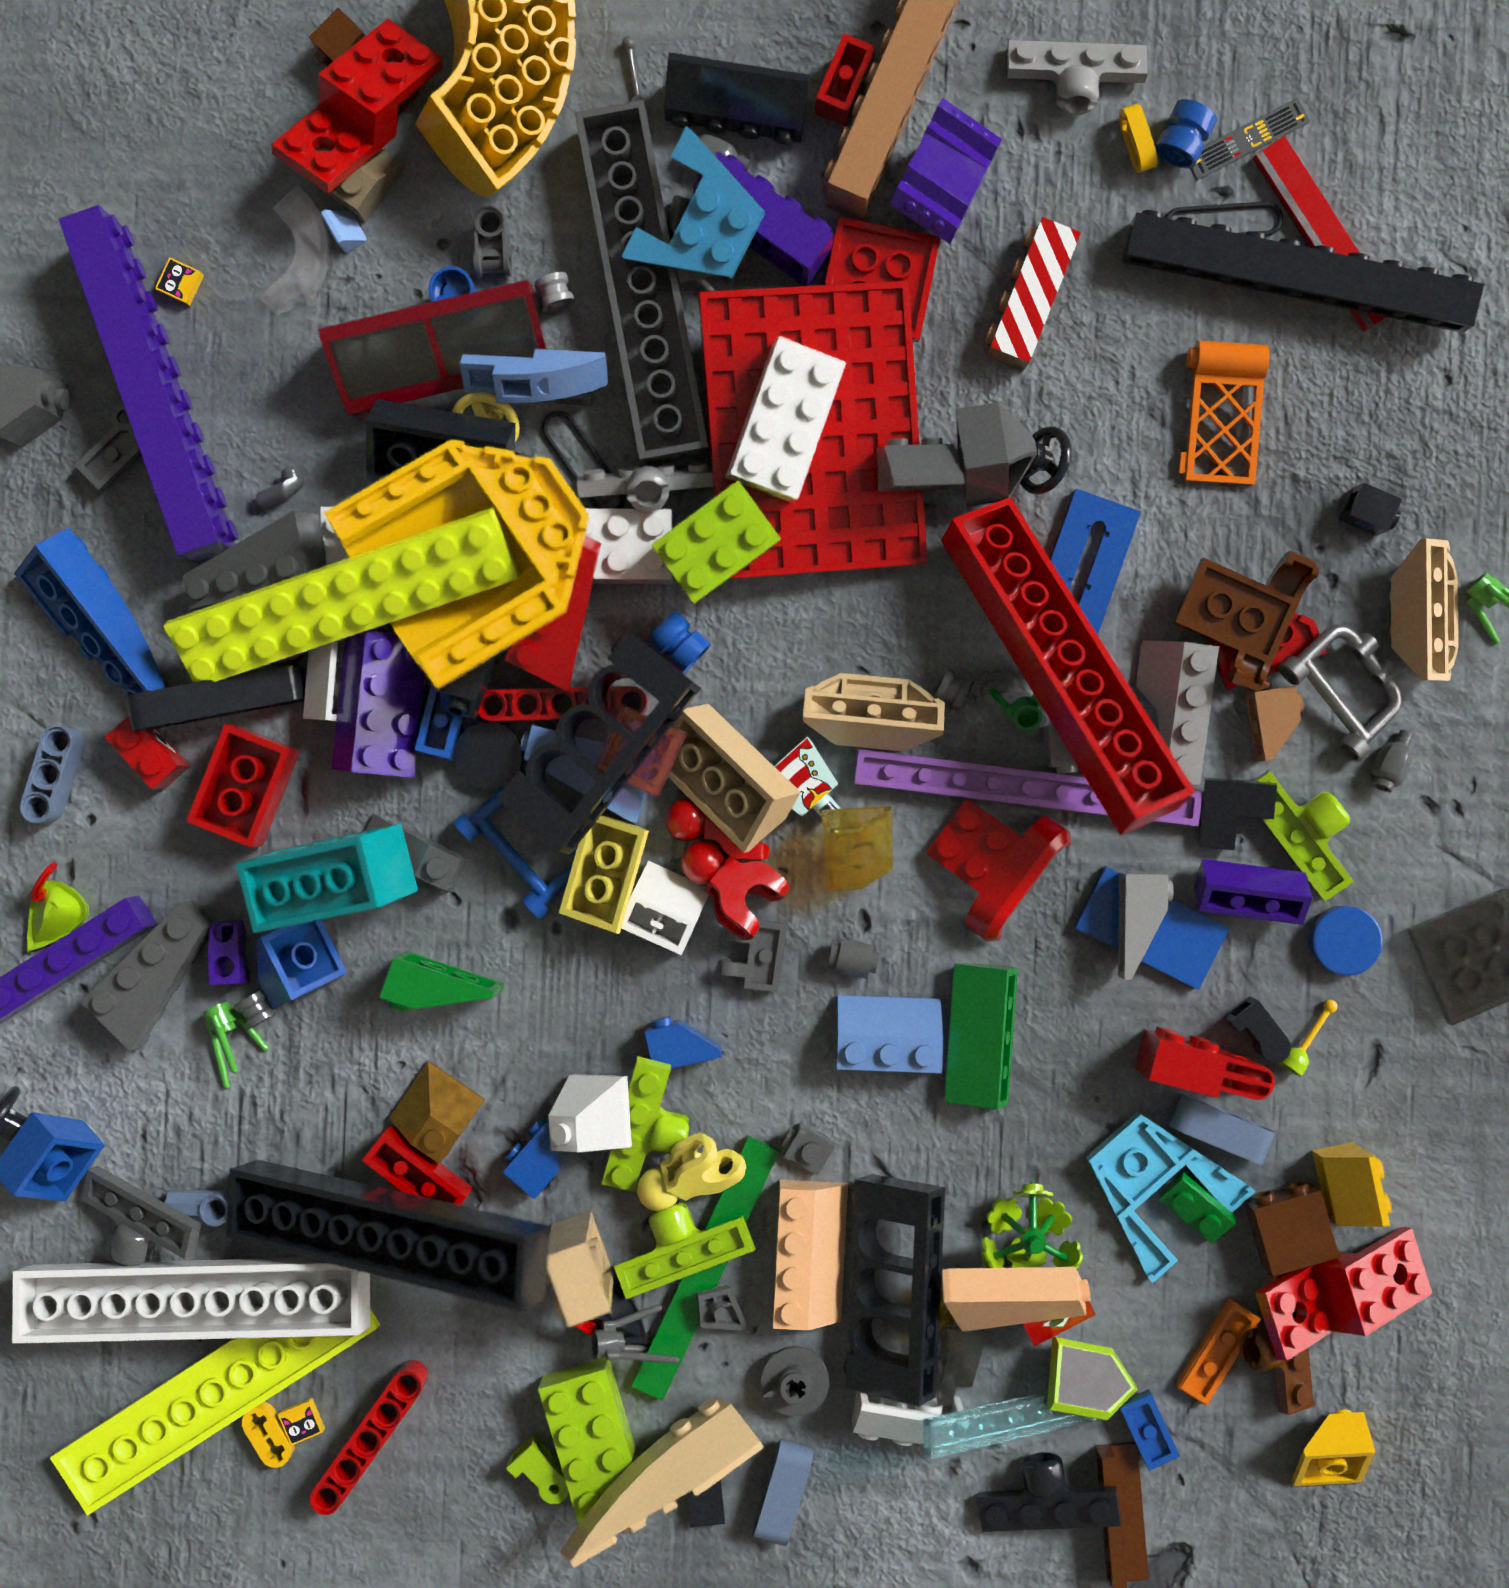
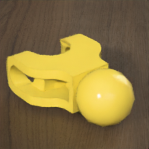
(689, 1173)

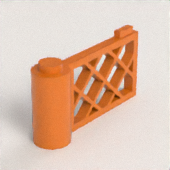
(1232, 366)

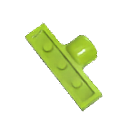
(1306, 833)
(649, 1123)
(682, 1250)

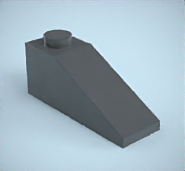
(428, 859)

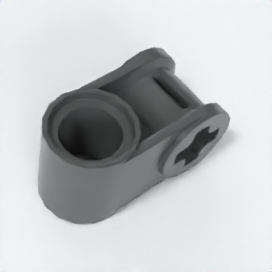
(493, 249)

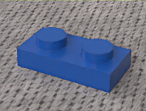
(1149, 1430)

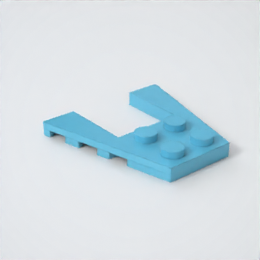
(1136, 1164)

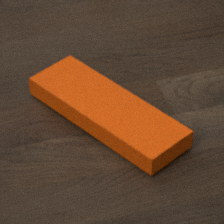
(1216, 1352)

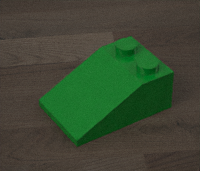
(424, 982)

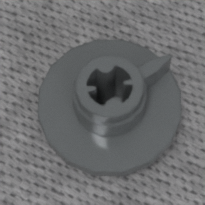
(795, 1381)

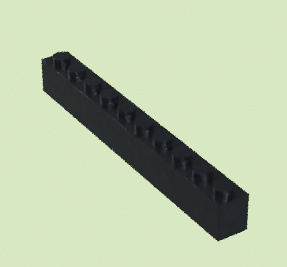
(1302, 271)

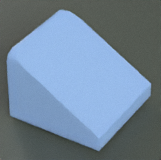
(344, 229)

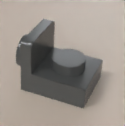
(806, 1148)

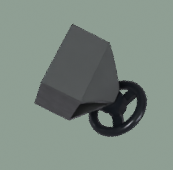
(1001, 453)

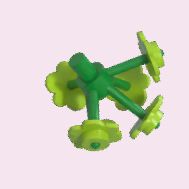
(1028, 1249)

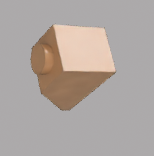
(1273, 719)

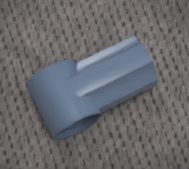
(200, 1204)

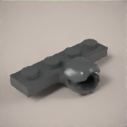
(138, 1219)

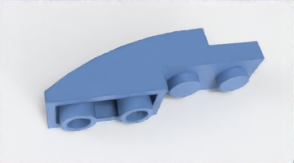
(535, 379)

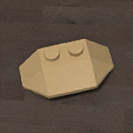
(1426, 610)
(873, 712)

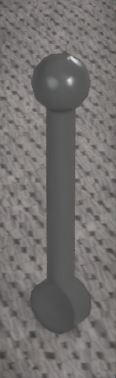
(628, 44)

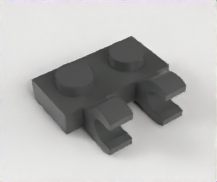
(763, 957)

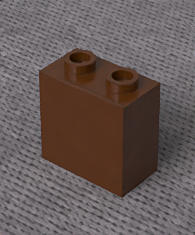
(1291, 1228)

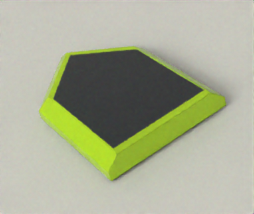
(1087, 1380)

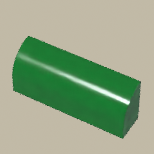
(981, 1035)

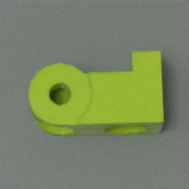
(541, 1468)

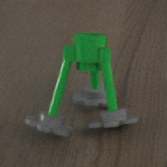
(1023, 713)

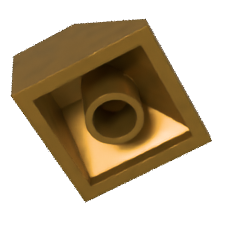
(435, 1111)

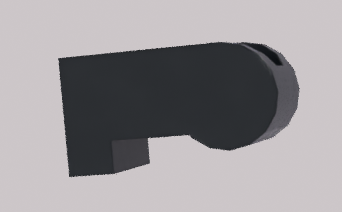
(1267, 1036)

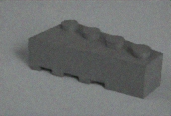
(265, 558)
(144, 981)

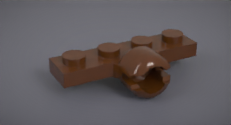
(1291, 1376)

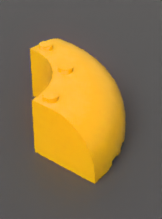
(501, 89)

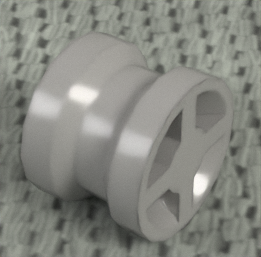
(554, 292)

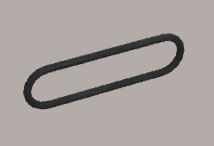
(1234, 206)
(587, 443)

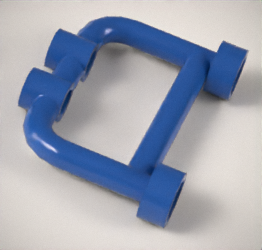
(541, 893)

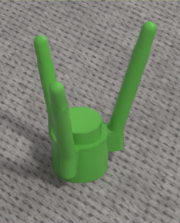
(1487, 591)
(218, 1022)

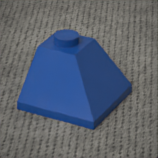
(296, 961)

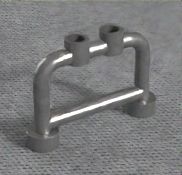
(1380, 673)

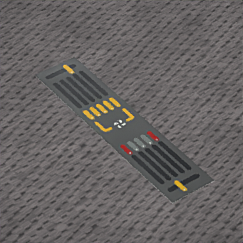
(1250, 137)

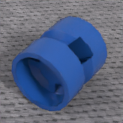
(1186, 131)
(450, 283)
(677, 642)

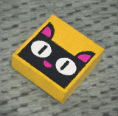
(179, 281)
(301, 1421)

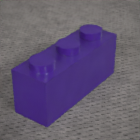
(1252, 891)

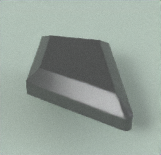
(720, 1310)

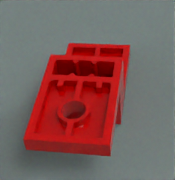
(357, 105)
(1344, 1294)

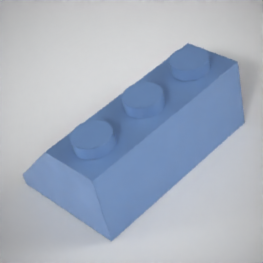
(889, 1034)

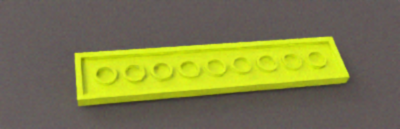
(344, 598)
(188, 1411)

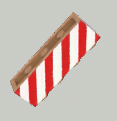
(1033, 292)

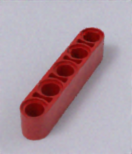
(546, 699)
(360, 1450)

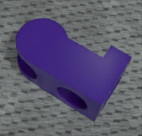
(227, 953)

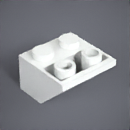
(664, 907)

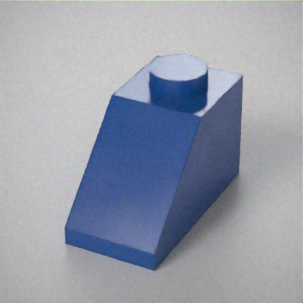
(679, 1043)

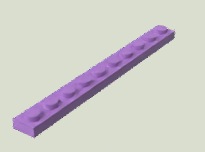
(993, 784)

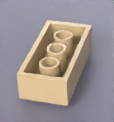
(579, 1269)

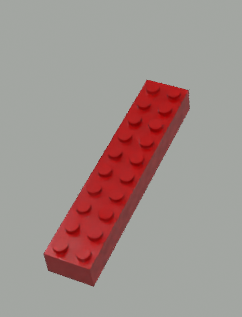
(1066, 666)

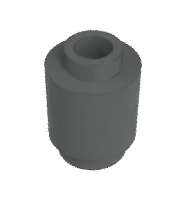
(853, 958)

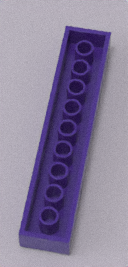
(149, 384)

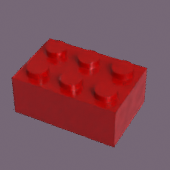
(243, 785)

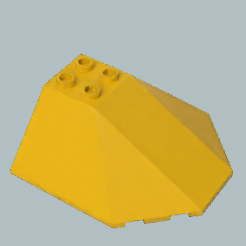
(454, 481)

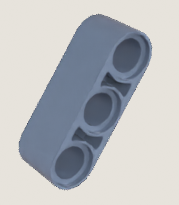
(38, 783)
(1222, 1129)
(782, 1492)

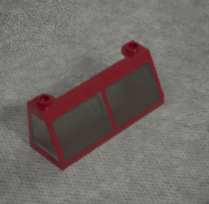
(420, 347)

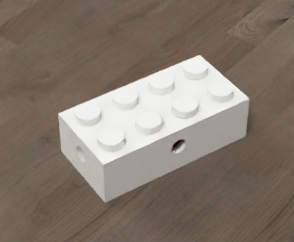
(785, 419)

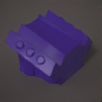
(946, 171)

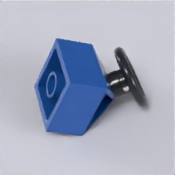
(44, 1152)

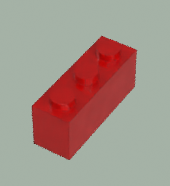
(413, 1170)

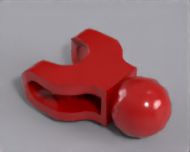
(688, 822)
(730, 883)

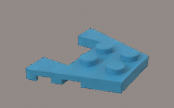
(715, 224)

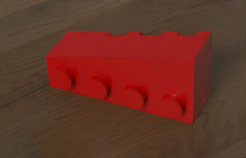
(554, 647)

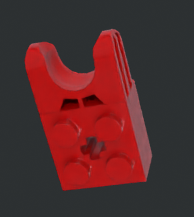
(1200, 1066)

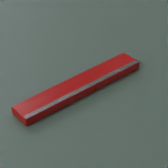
(1307, 207)

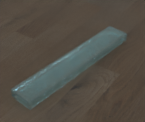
(994, 1425)

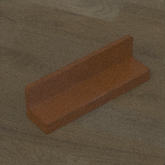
(1126, 1543)

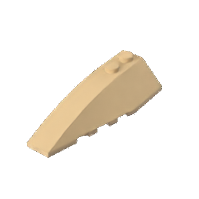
(685, 1459)

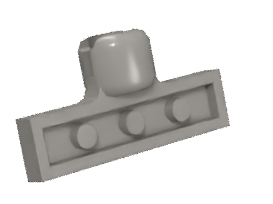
(1077, 68)
(645, 486)

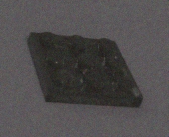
(1467, 956)

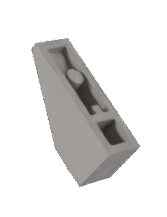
(1141, 911)

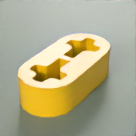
(1137, 138)
(265, 1435)

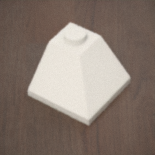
(591, 1114)

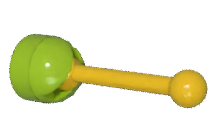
(1298, 1059)

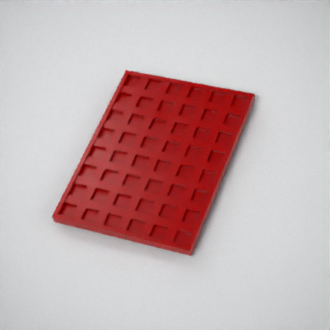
(839, 512)

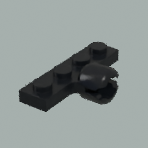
(1048, 1501)

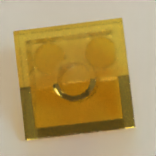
(856, 846)

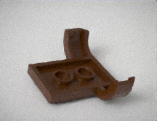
(1245, 612)

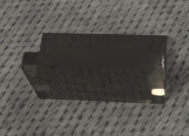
(957, 1361)

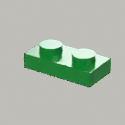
(1197, 1208)

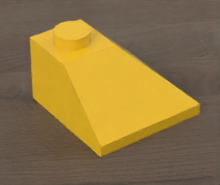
(1337, 1452)

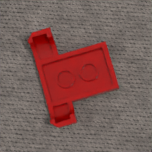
(995, 862)

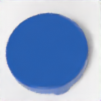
(1346, 940)

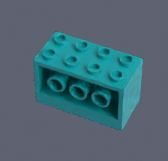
(327, 878)

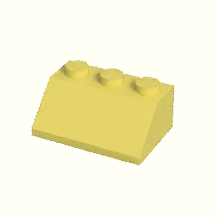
(604, 873)

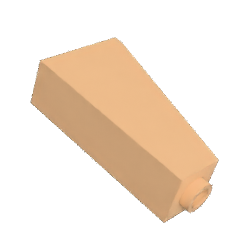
(1013, 1295)

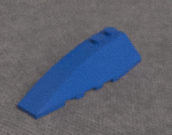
(86, 605)

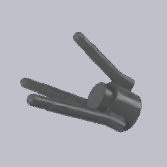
(611, 1345)

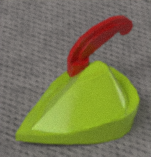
(53, 911)

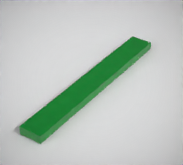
(681, 1314)

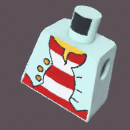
(810, 776)

